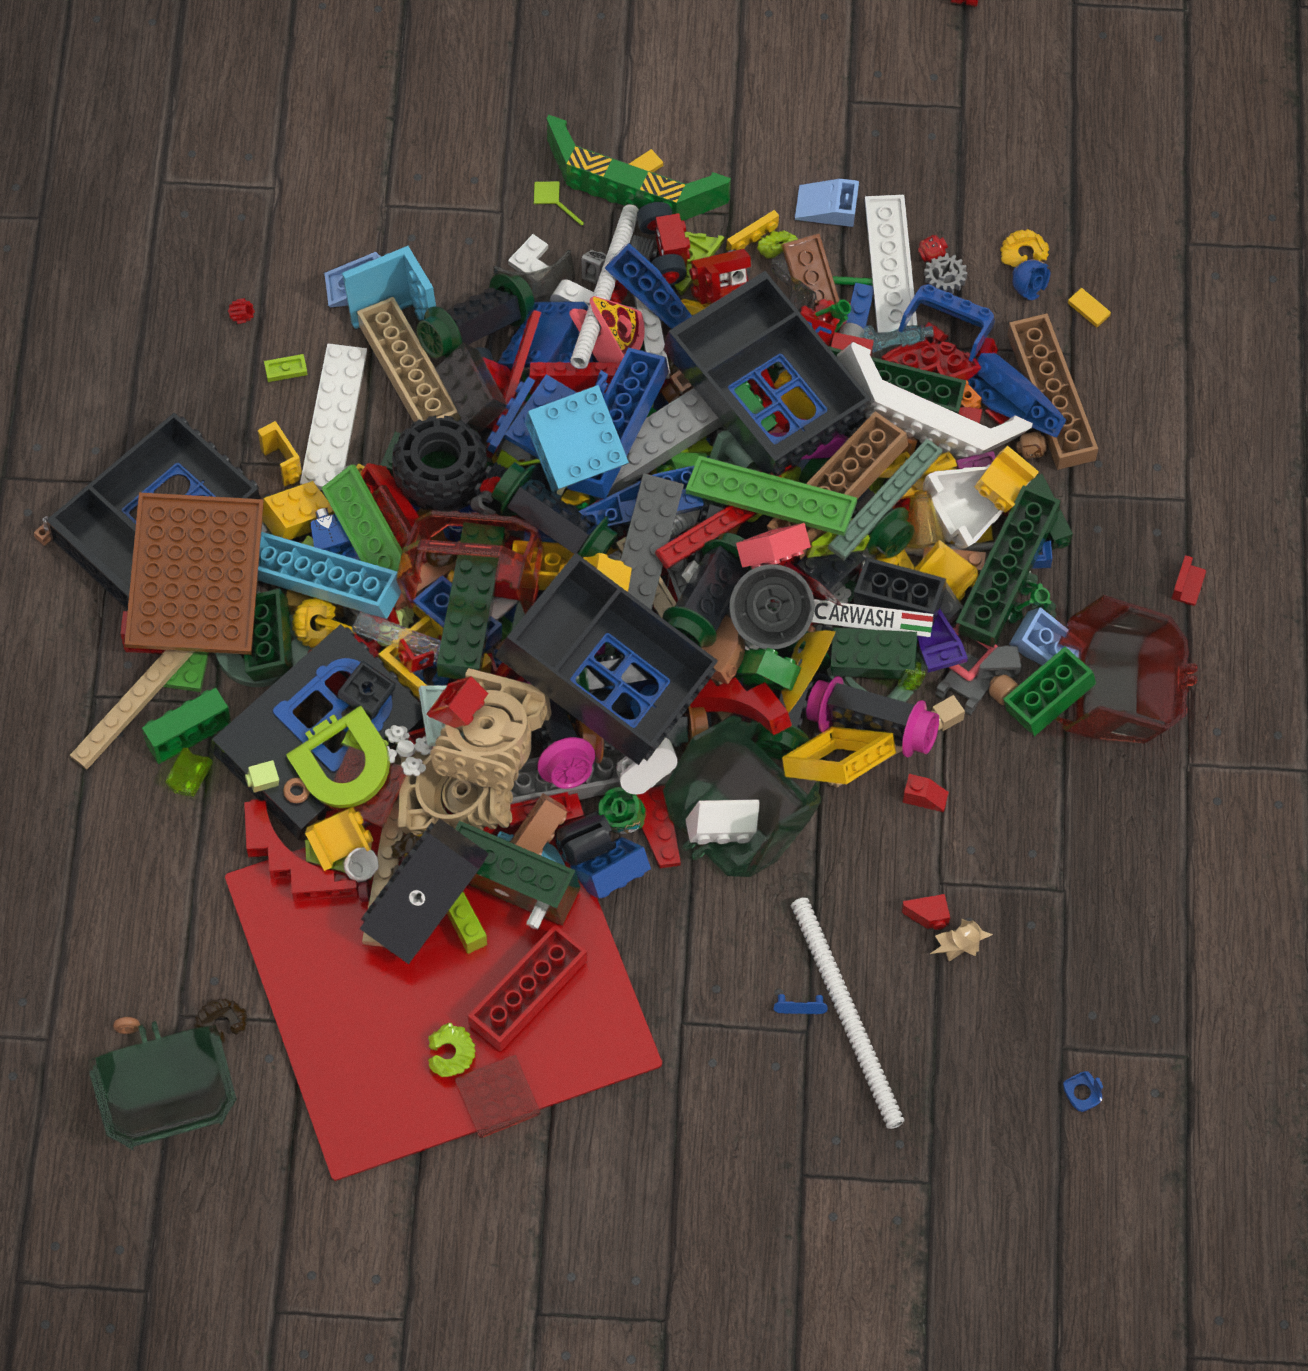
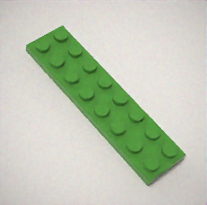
(771, 495)

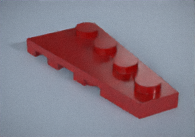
(659, 828)

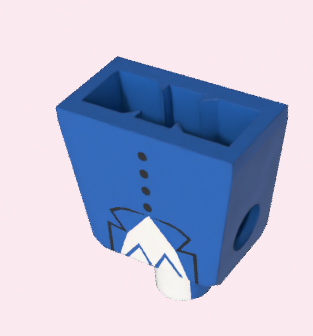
(329, 533)

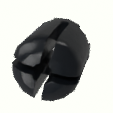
(584, 838)

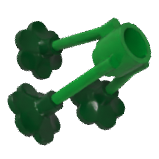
(1039, 597)

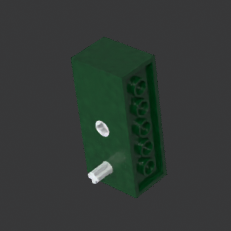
(523, 877)

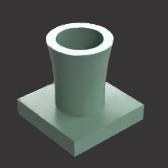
(727, 448)

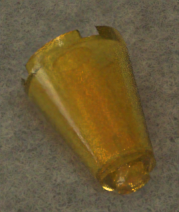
(925, 521)

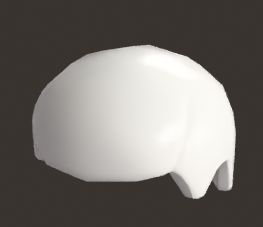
(361, 864)

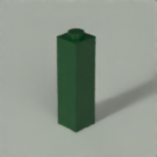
(1060, 533)

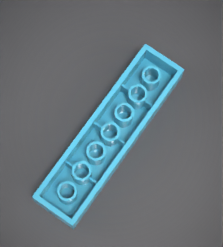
(327, 576)

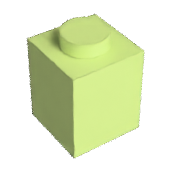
(262, 776)

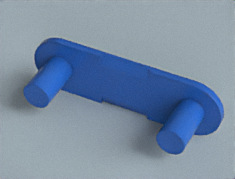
(800, 1008)

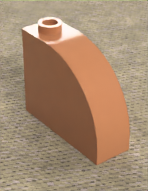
(728, 650)

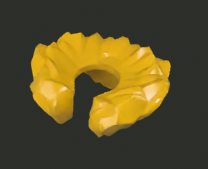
(1023, 238)
(302, 619)

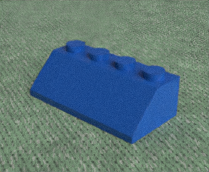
(435, 603)

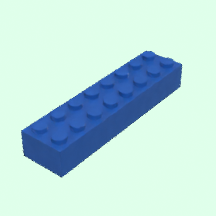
(628, 403)

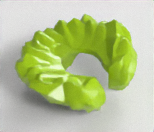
(768, 245)
(464, 1050)

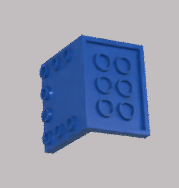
(553, 337)
(546, 392)

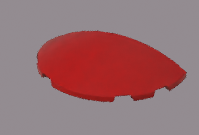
(936, 358)

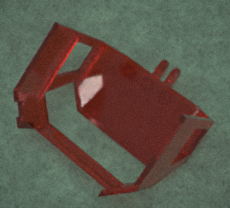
(511, 565)

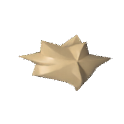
(961, 940)

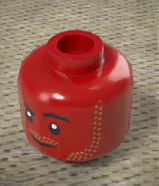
(932, 248)

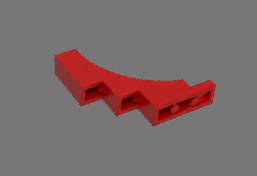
(755, 703)
(307, 880)

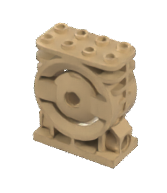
(497, 735)
(422, 801)

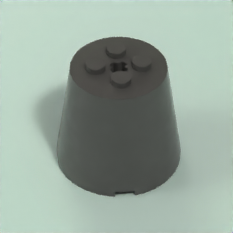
(760, 623)

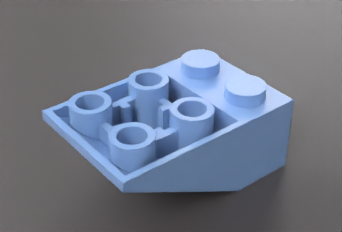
(828, 202)

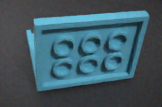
(387, 277)
(575, 439)

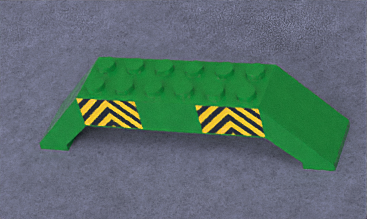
(629, 184)

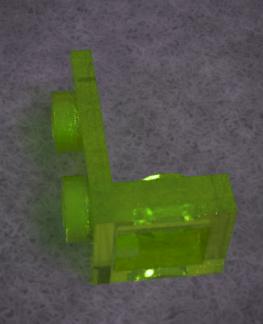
(912, 679)

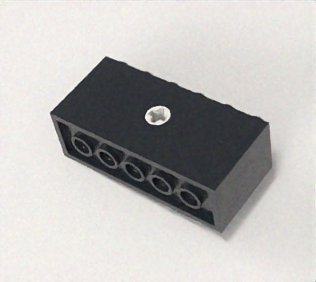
(422, 890)

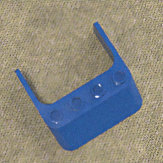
(953, 306)

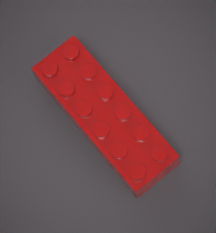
(527, 988)

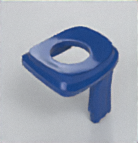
(1086, 1079)

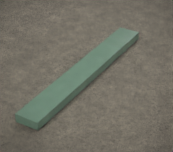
(885, 498)

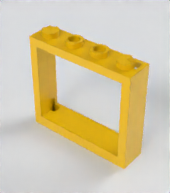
(409, 679)
(870, 749)

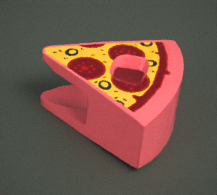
(619, 328)

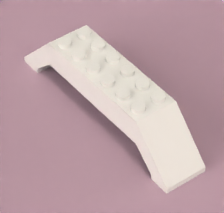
(923, 418)

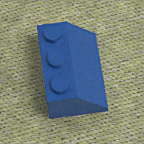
(613, 868)

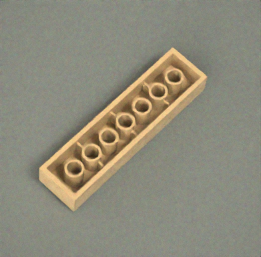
(405, 361)

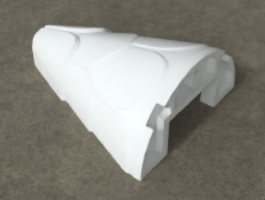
(959, 505)

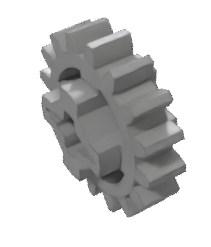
(947, 271)

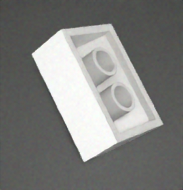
(723, 821)

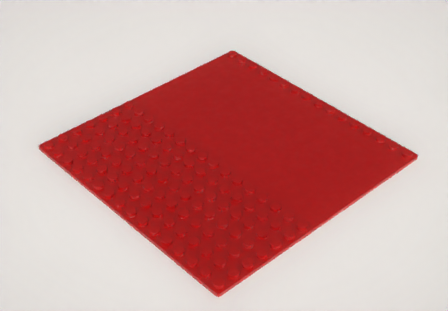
(364, 1017)

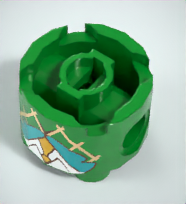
(622, 810)

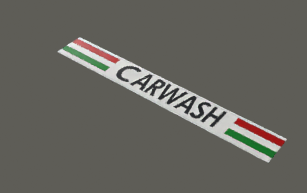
(869, 617)

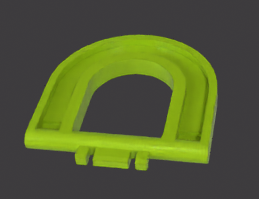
(366, 784)

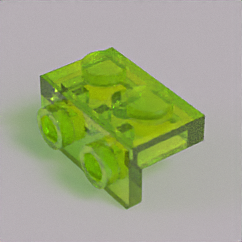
(188, 773)

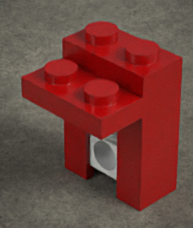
(714, 275)

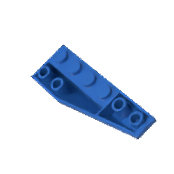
(1014, 395)
(621, 504)

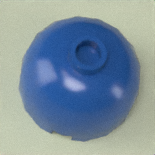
(1030, 278)

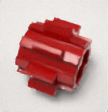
(241, 311)

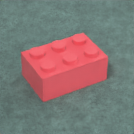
(773, 546)

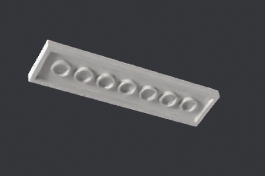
(889, 260)
(334, 414)

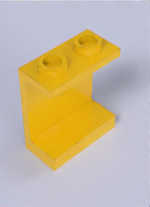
(273, 438)
(1005, 479)
(948, 564)
(338, 836)

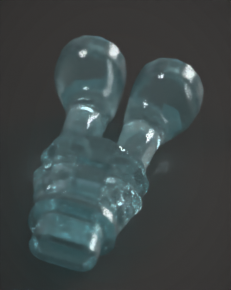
(910, 336)

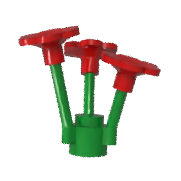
(828, 310)

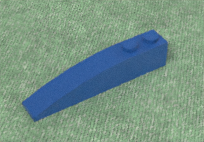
(647, 285)

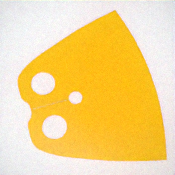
(812, 656)

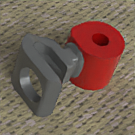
(487, 488)

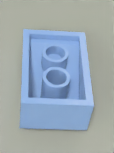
(335, 284)
(1039, 636)

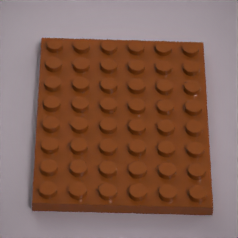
(194, 573)

